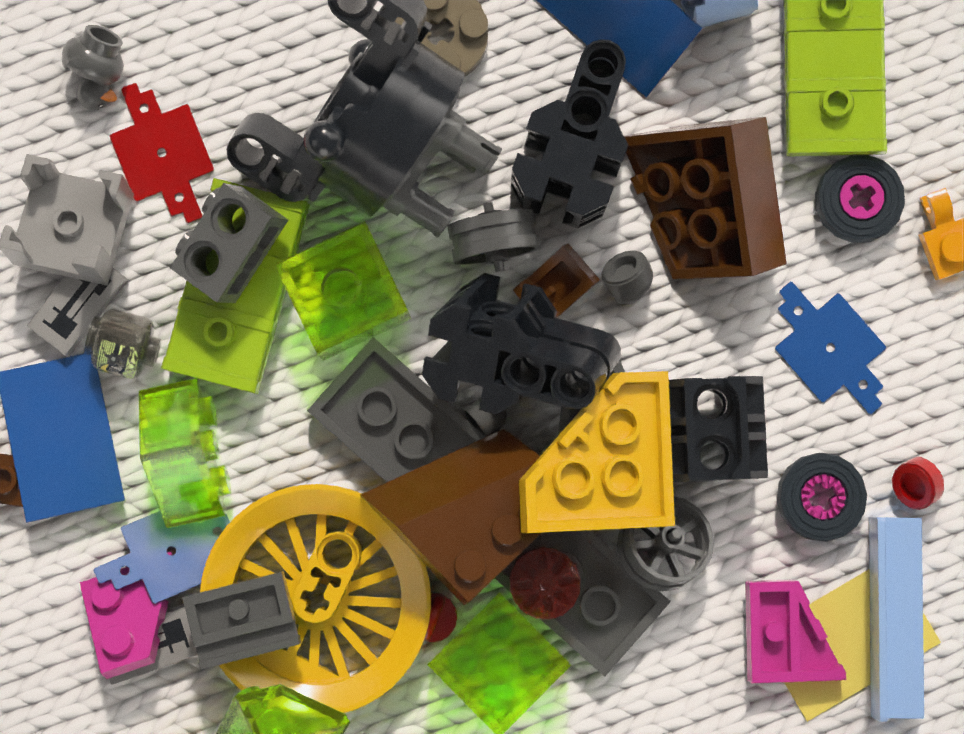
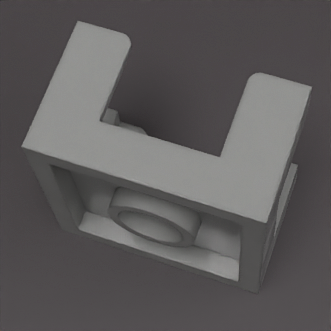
(68, 222)

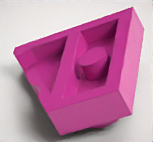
(123, 624)
(785, 636)

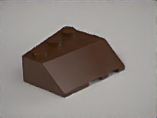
(711, 197)
(461, 511)

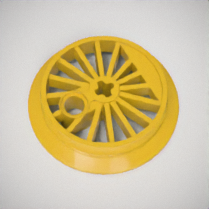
(286, 665)

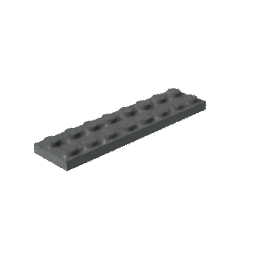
(401, 425)

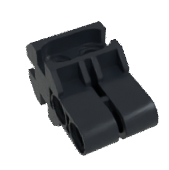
(573, 148)
(516, 350)
(737, 429)

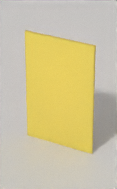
(846, 622)

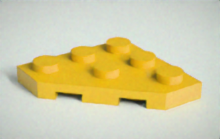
(607, 463)

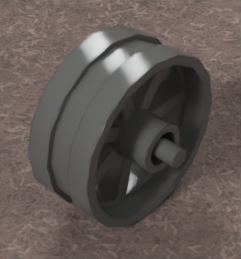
(493, 236)
(666, 545)

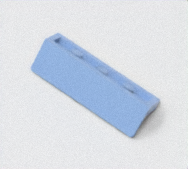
(896, 618)

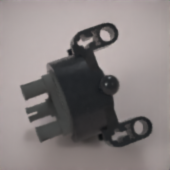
(375, 126)

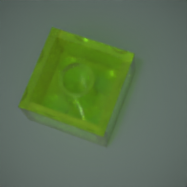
(499, 663)

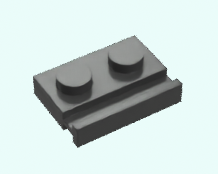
(241, 620)

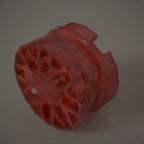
(544, 583)

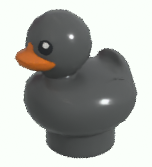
(97, 60)

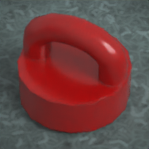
(918, 483)
(442, 618)

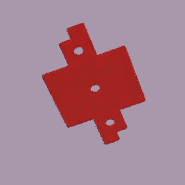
(184, 157)

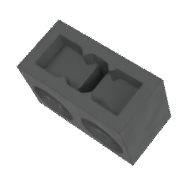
(237, 252)

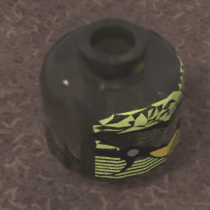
(122, 343)

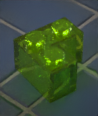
(182, 453)

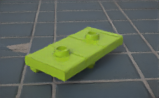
(834, 77)
(234, 340)

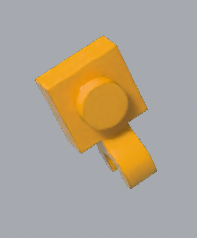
(946, 240)

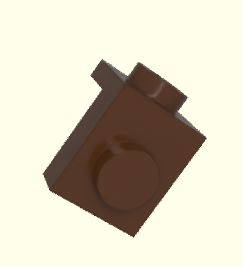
(562, 278)

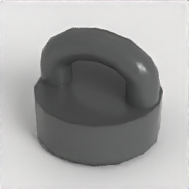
(627, 276)

